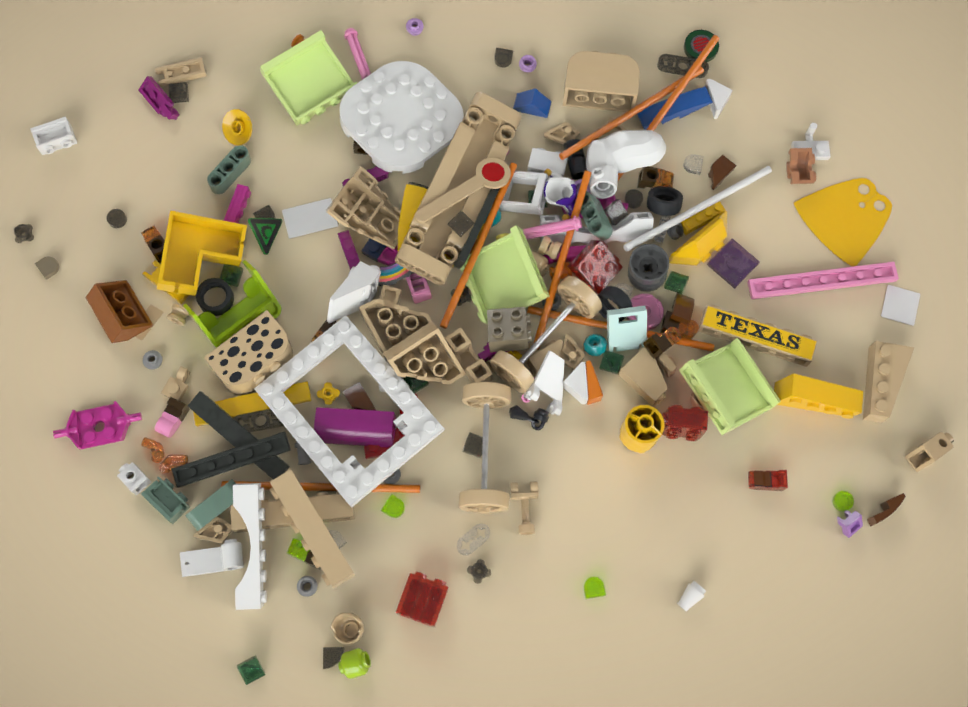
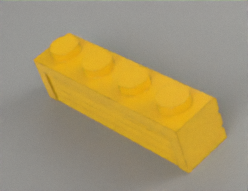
(702, 218)

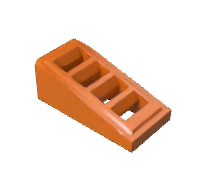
(594, 390)

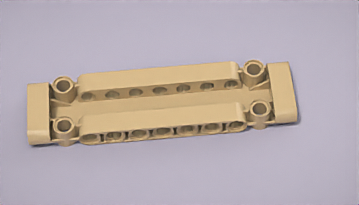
(469, 146)

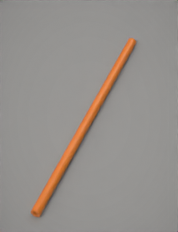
(681, 86)
(624, 117)
(476, 250)
(562, 258)
(603, 325)
(329, 487)

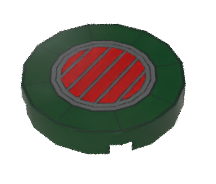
(696, 42)

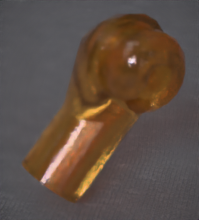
(156, 449)
(171, 461)

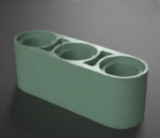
(228, 177)
(595, 217)
(212, 506)

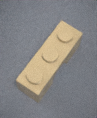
(475, 368)

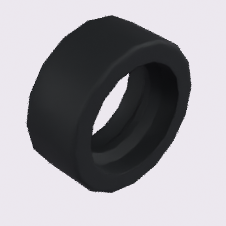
(664, 200)
(213, 283)
(616, 295)

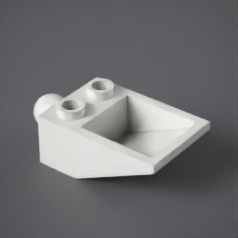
(355, 291)

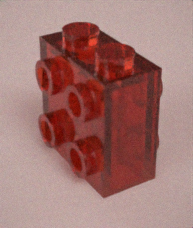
(595, 265)
(685, 422)
(422, 599)

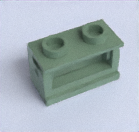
(166, 500)

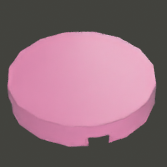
(654, 309)

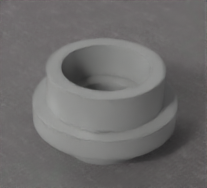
(156, 363)
(300, 586)

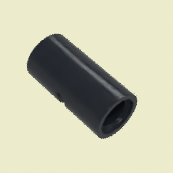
(576, 161)

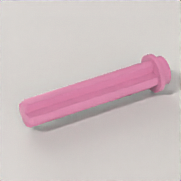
(351, 35)
(553, 228)

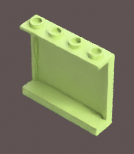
(307, 78)
(505, 275)
(729, 386)

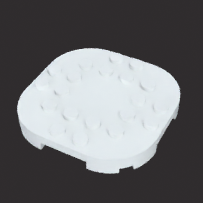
(400, 116)

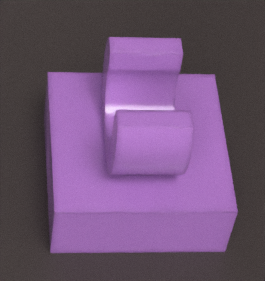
(851, 524)

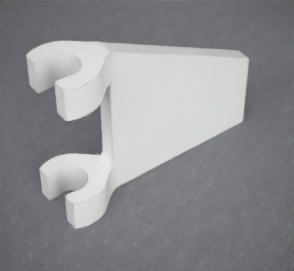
(550, 381)

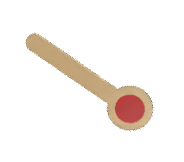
(489, 173)

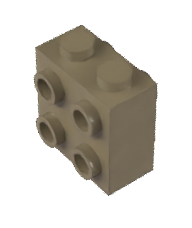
(508, 329)

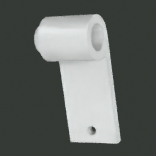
(212, 560)

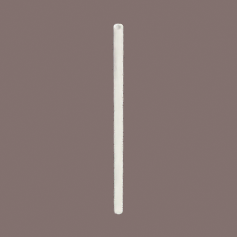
(694, 210)

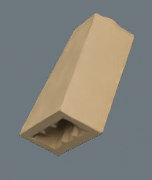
(645, 377)

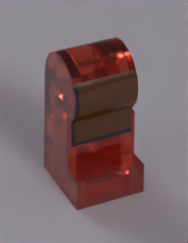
(768, 480)

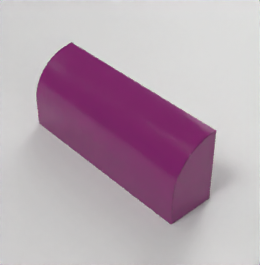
(355, 426)

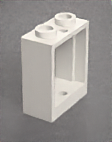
(538, 201)

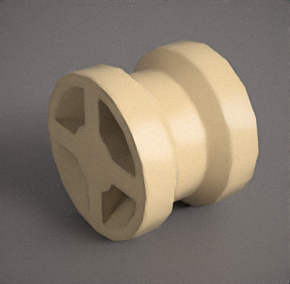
(178, 314)

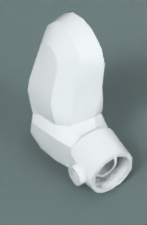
(619, 154)

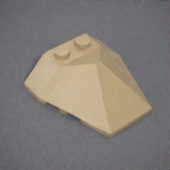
(366, 209)

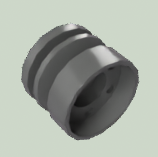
(648, 258)

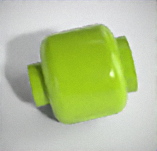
(354, 663)

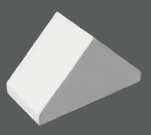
(719, 94)
(577, 384)

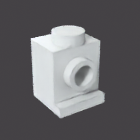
(139, 480)

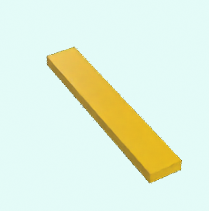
(249, 403)

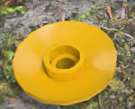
(232, 130)

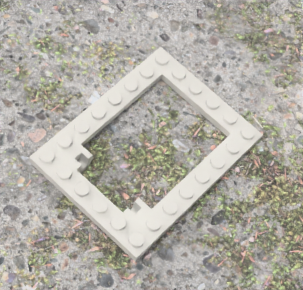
(350, 477)

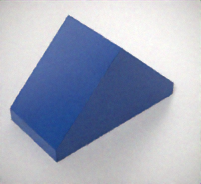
(532, 103)

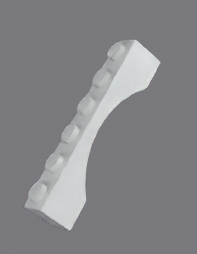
(627, 229)
(247, 501)

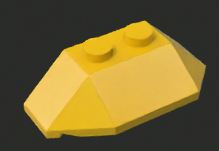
(703, 243)

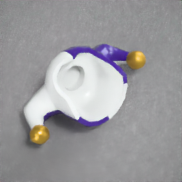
(560, 192)

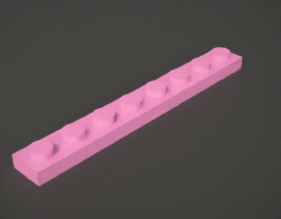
(822, 280)

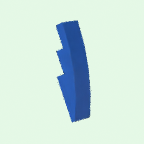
(683, 106)

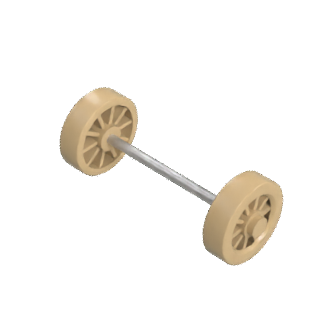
(579, 299)
(486, 396)

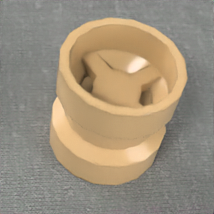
(553, 250)

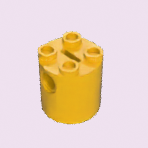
(641, 428)

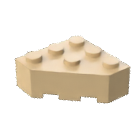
(391, 323)
(425, 357)

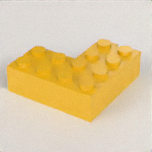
(195, 240)

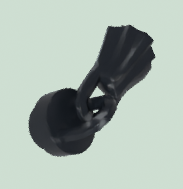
(541, 414)

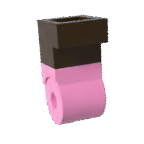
(171, 417)

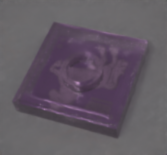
(733, 263)

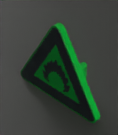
(265, 231)

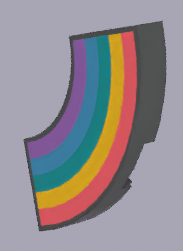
(392, 274)

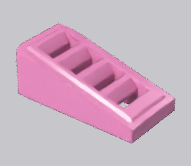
(420, 293)

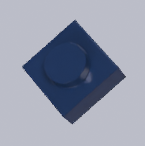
(373, 249)

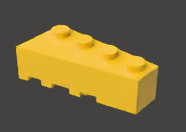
(818, 396)

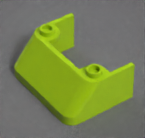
(258, 300)

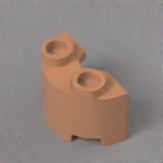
(800, 166)

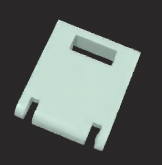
(626, 334)

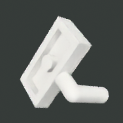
(819, 148)

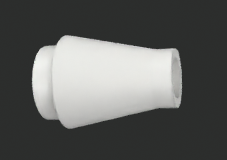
(691, 595)

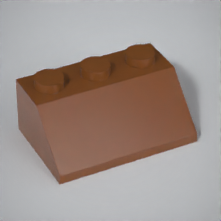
(118, 310)

